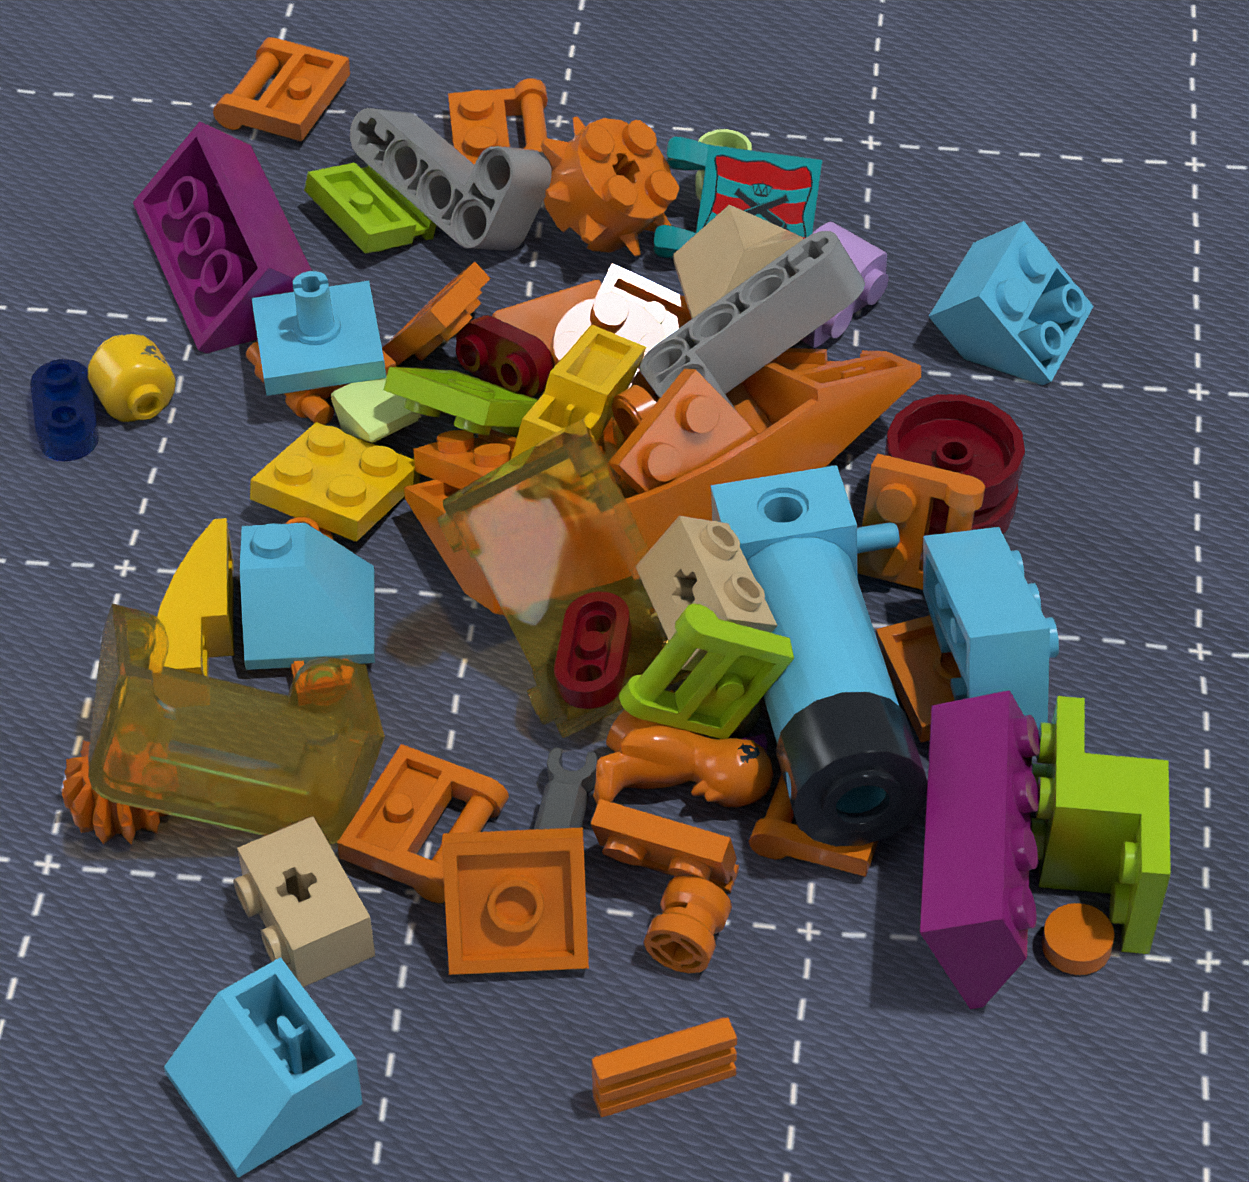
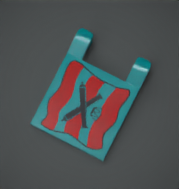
(760, 183)

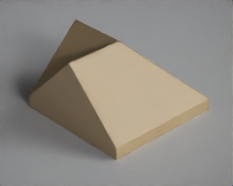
(727, 255)

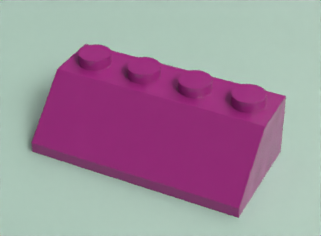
(219, 236)
(980, 842)

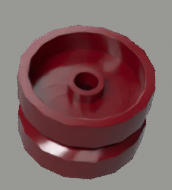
(968, 439)

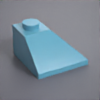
(303, 598)

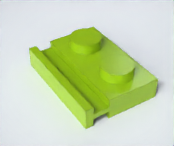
(367, 207)

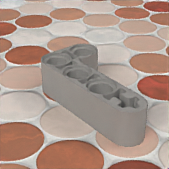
(474, 204)
(759, 317)

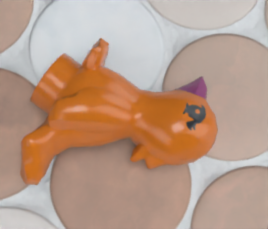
(663, 756)

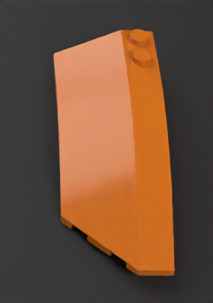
(803, 419)

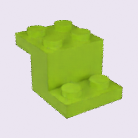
(1102, 824)

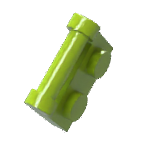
(721, 687)

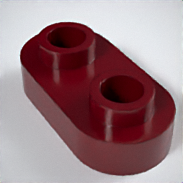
(504, 355)
(590, 663)

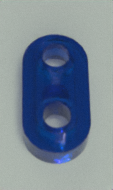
(64, 410)

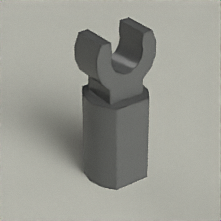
(566, 793)

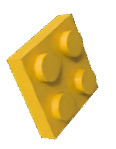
(334, 481)

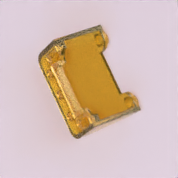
(545, 536)
(226, 747)

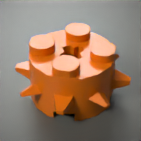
(609, 183)

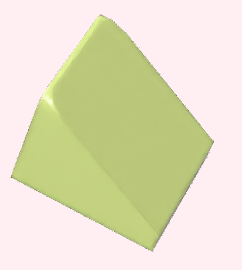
(370, 411)

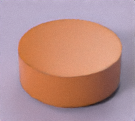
(631, 408)
(1077, 939)

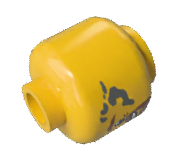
(130, 375)

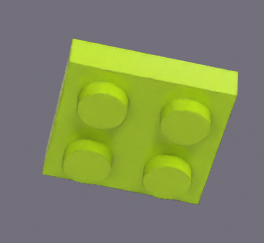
(474, 402)

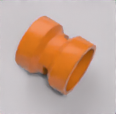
(690, 918)

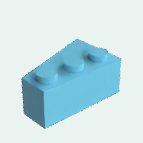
(989, 618)

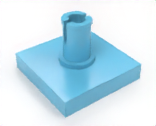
(318, 335)

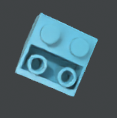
(1012, 306)
(264, 1068)

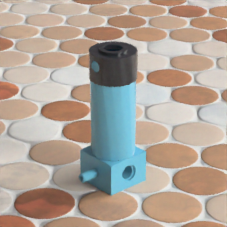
(834, 706)

